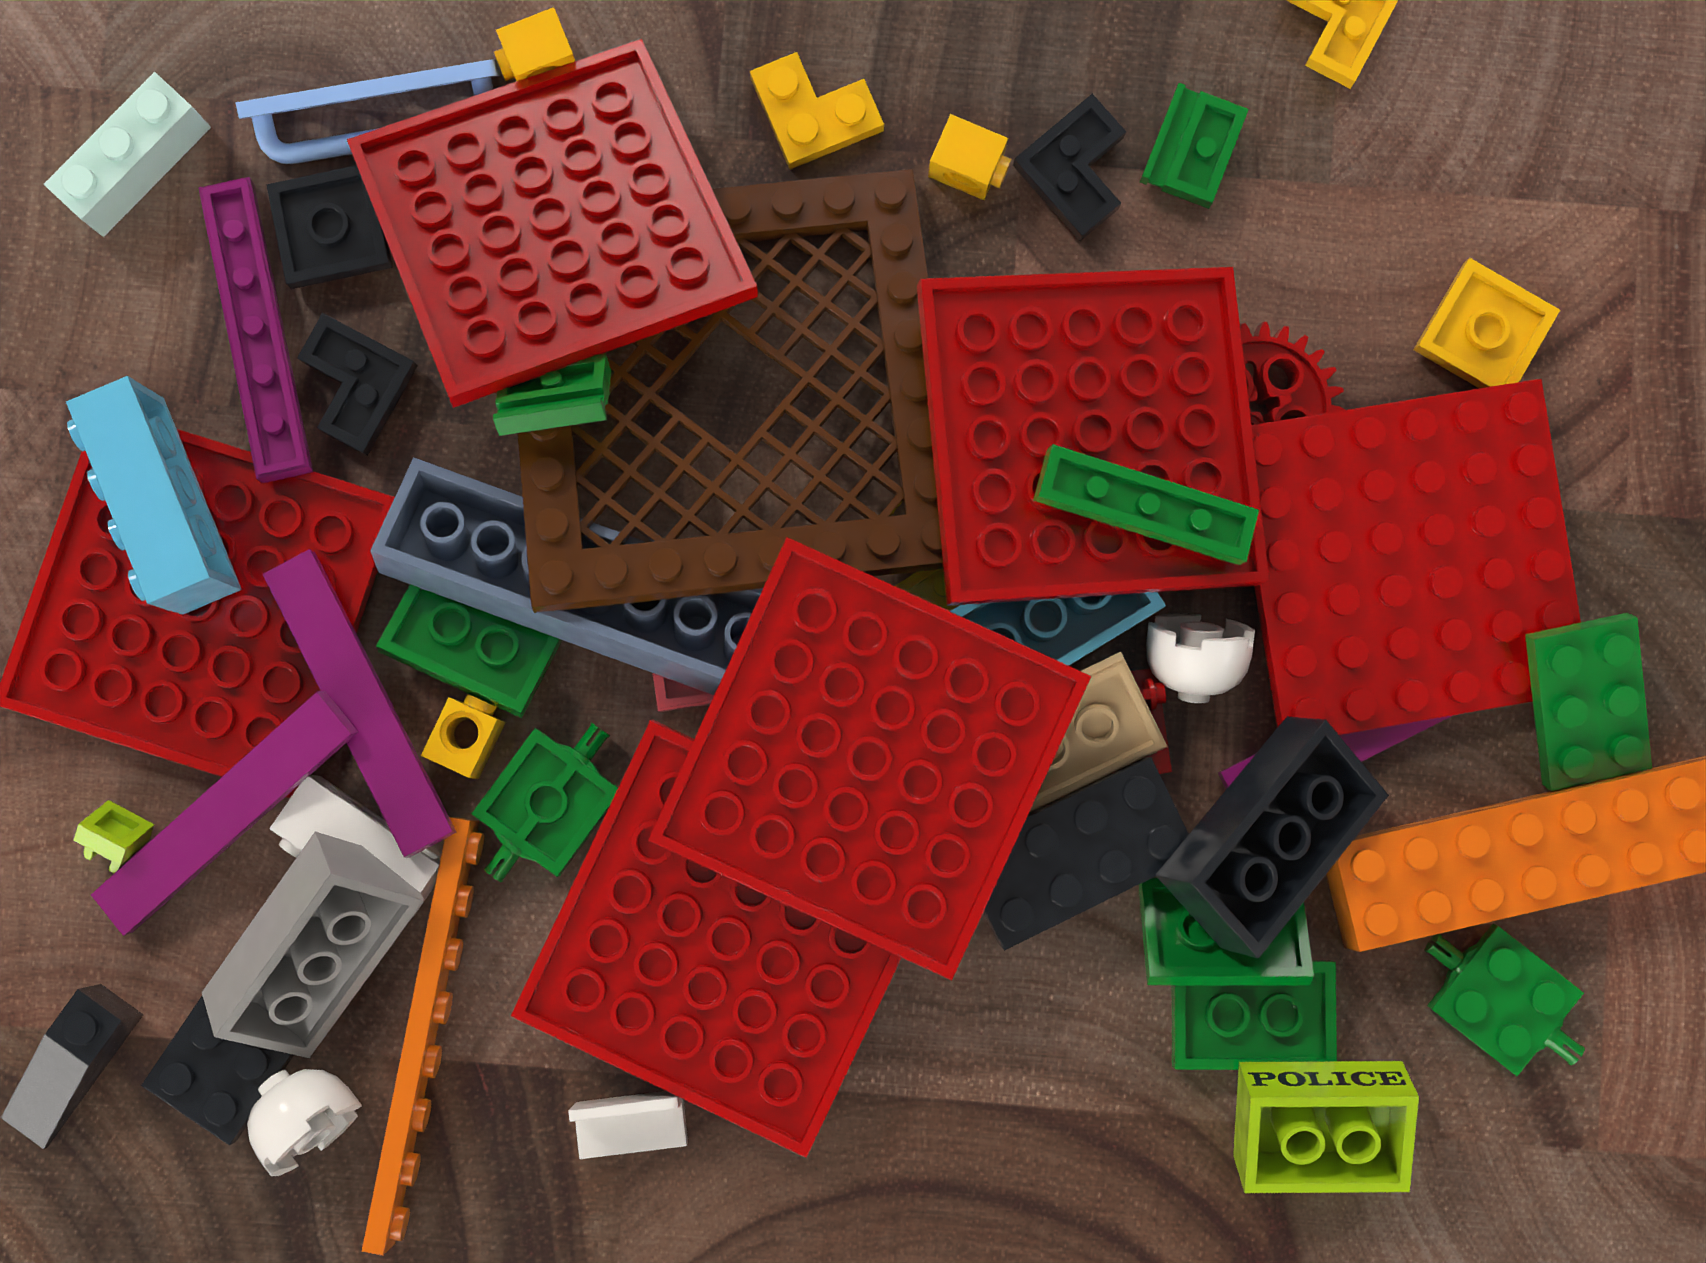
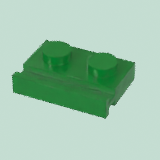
(1194, 145)
(556, 398)

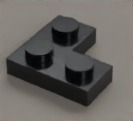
(1061, 162)
(370, 379)

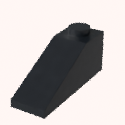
(69, 1062)

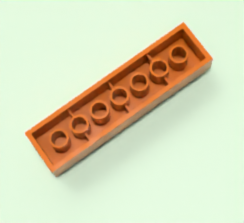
(1521, 856)

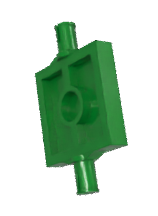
(546, 802)
(1505, 999)

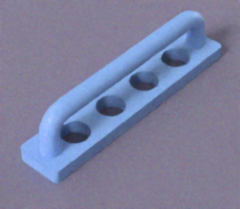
(334, 146)

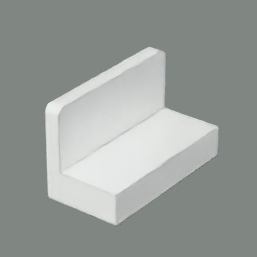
(629, 1124)

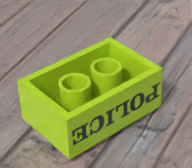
(1325, 1127)

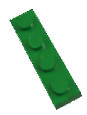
(1146, 505)

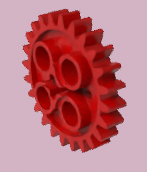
(1307, 384)

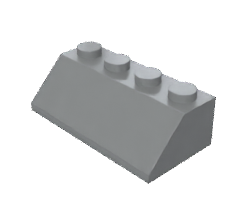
(309, 948)

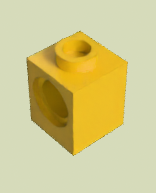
(533, 46)
(969, 158)
(442, 745)

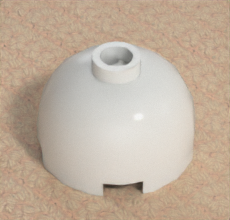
(1198, 655)
(297, 1116)

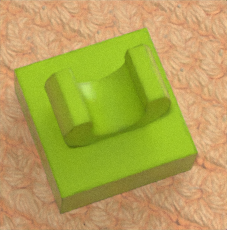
(113, 834)

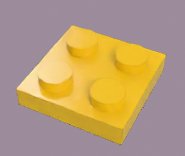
(1486, 327)

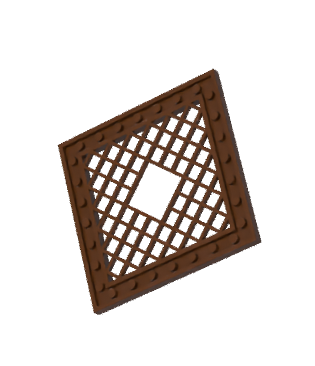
(722, 562)

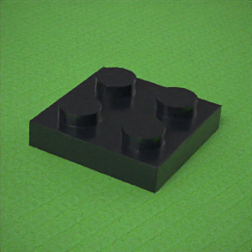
(327, 228)
(212, 1077)

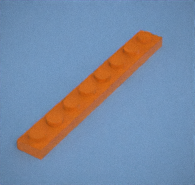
(419, 1054)

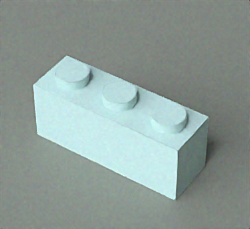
(128, 155)

